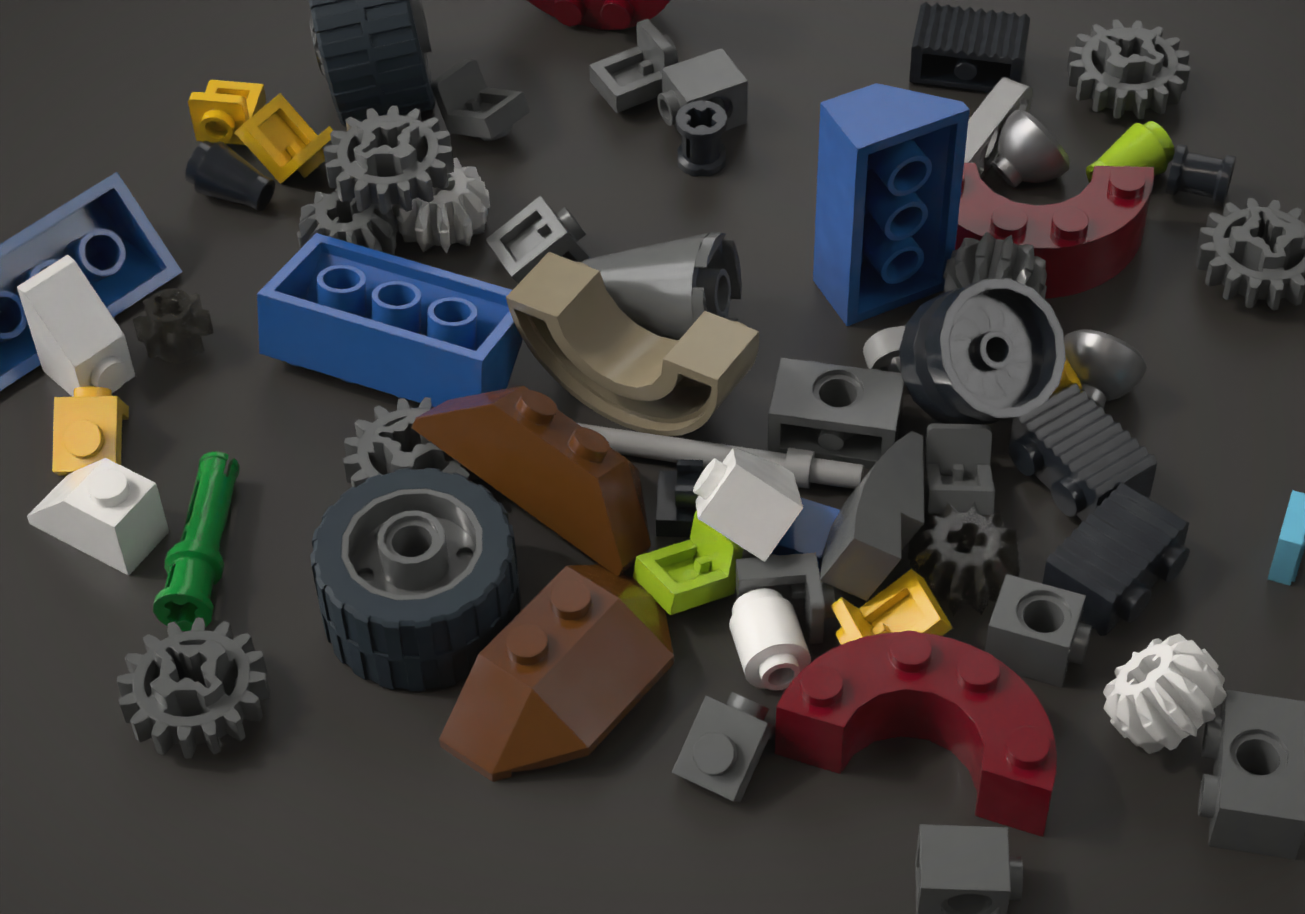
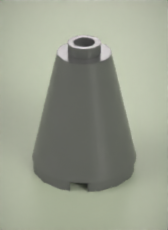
(673, 281)

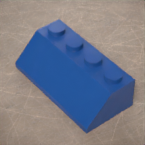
(886, 197)
(109, 243)
(388, 323)

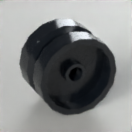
(983, 353)

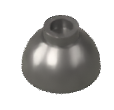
(1028, 151)
(1103, 364)

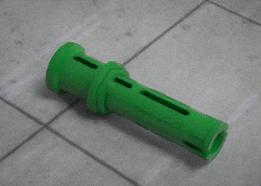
(196, 560)

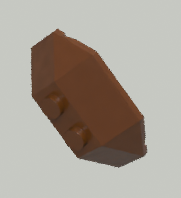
(547, 468)
(560, 674)

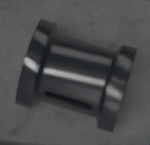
(701, 130)
(1200, 175)

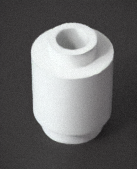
(768, 639)

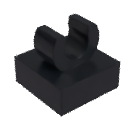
(676, 499)

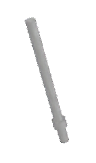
(665, 448)

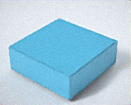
(1290, 542)

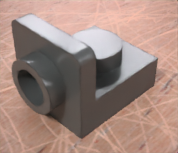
(533, 234)

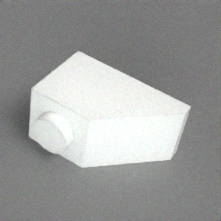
(74, 329)
(748, 501)
(105, 514)

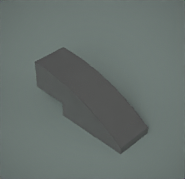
(877, 521)

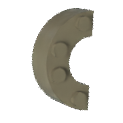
(620, 366)

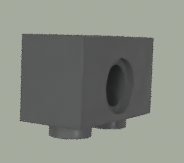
(835, 411)
(1250, 810)

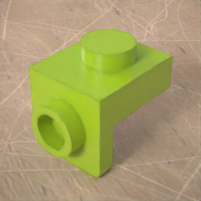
(690, 570)

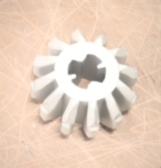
(452, 214)
(1164, 693)

